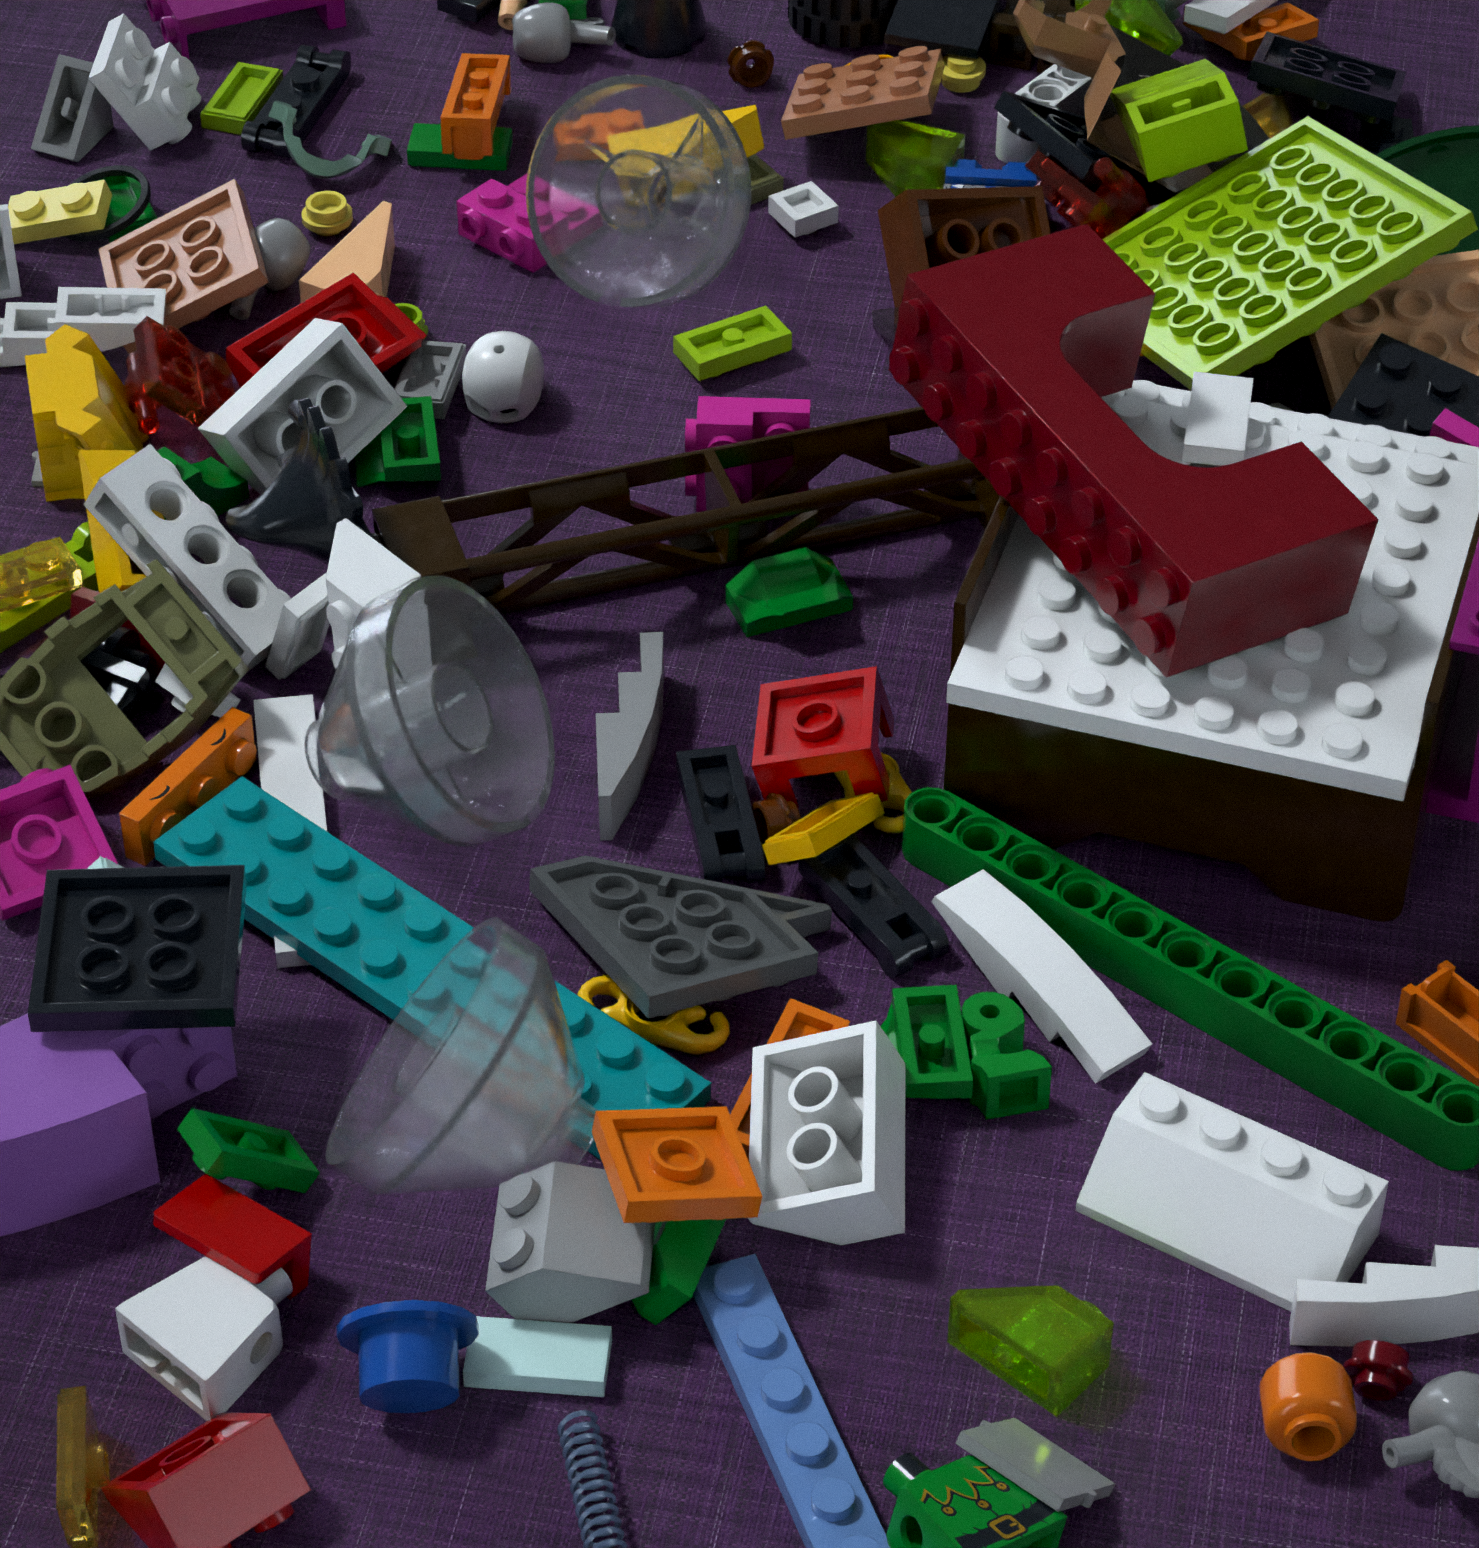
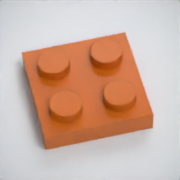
(676, 1164)

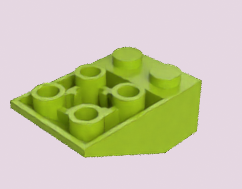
(1181, 119)

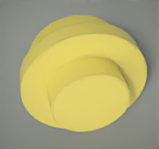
(962, 73)
(327, 213)

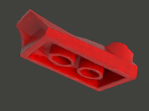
(370, 318)

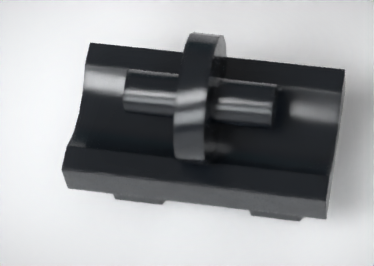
(123, 673)

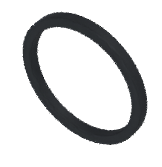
(131, 216)

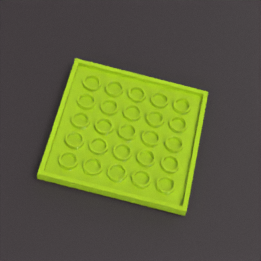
(1279, 248)

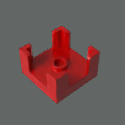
(822, 728)

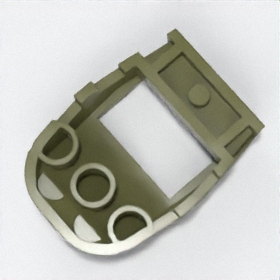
(63, 717)

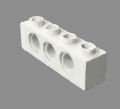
(124, 507)

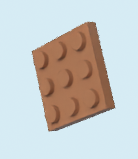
(863, 92)
(197, 253)

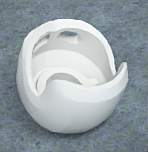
(503, 374)

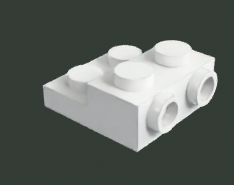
(145, 85)

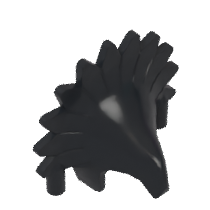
(307, 495)

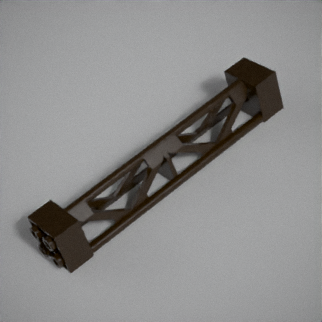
(698, 542)

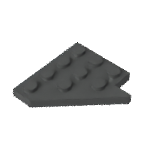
(679, 936)

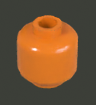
(1308, 1406)

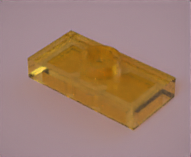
(80, 1467)

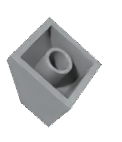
(565, 1246)

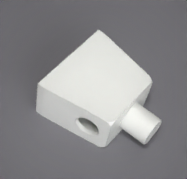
(205, 1332)

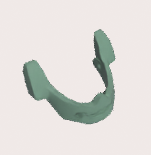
(317, 166)

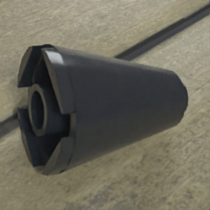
(659, 26)

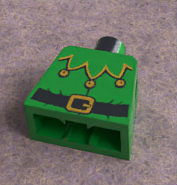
(965, 1508)

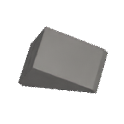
(73, 112)

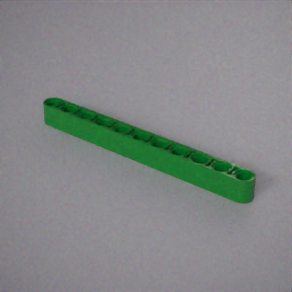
(1206, 982)

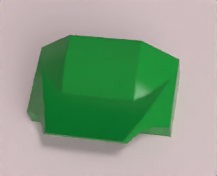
(403, 449)
(787, 591)
(931, 1039)
(676, 1265)

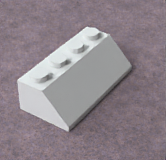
(1230, 1193)

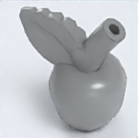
(546, 32)
(283, 255)
(1443, 1431)

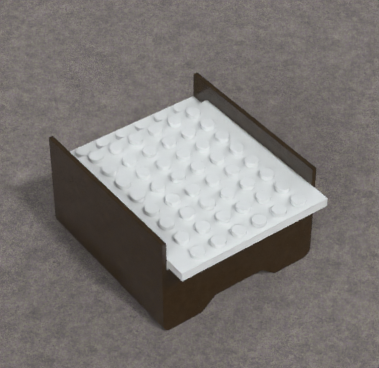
(1275, 758)

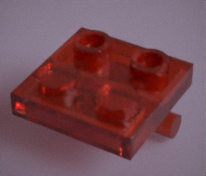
(1105, 209)
(175, 375)

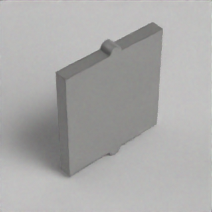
(1035, 1464)

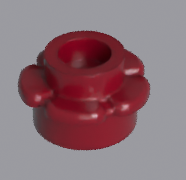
(1378, 1369)

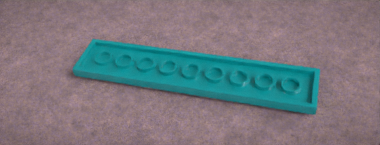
(388, 936)

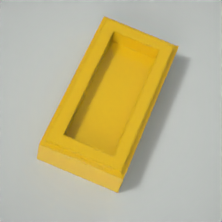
(823, 828)

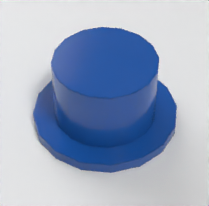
(408, 1353)

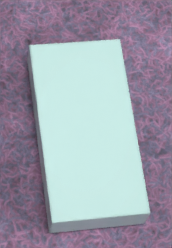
(539, 1357)

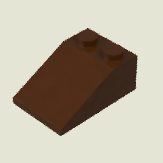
(954, 223)

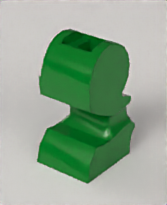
(1003, 1074)

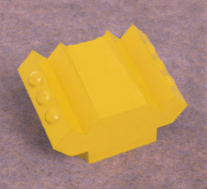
(76, 408)

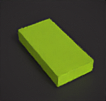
(240, 97)

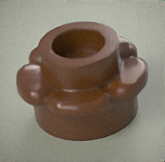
(758, 72)
(774, 815)

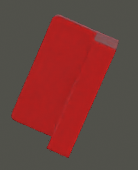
(236, 1232)

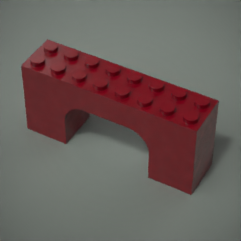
(1180, 555)

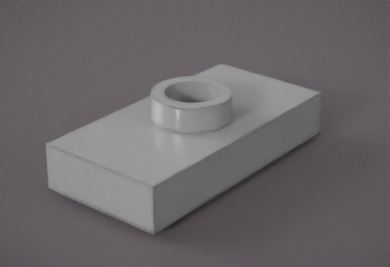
(433, 372)

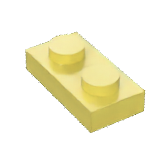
(59, 211)

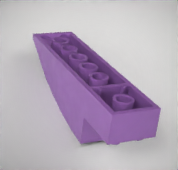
(83, 1112)

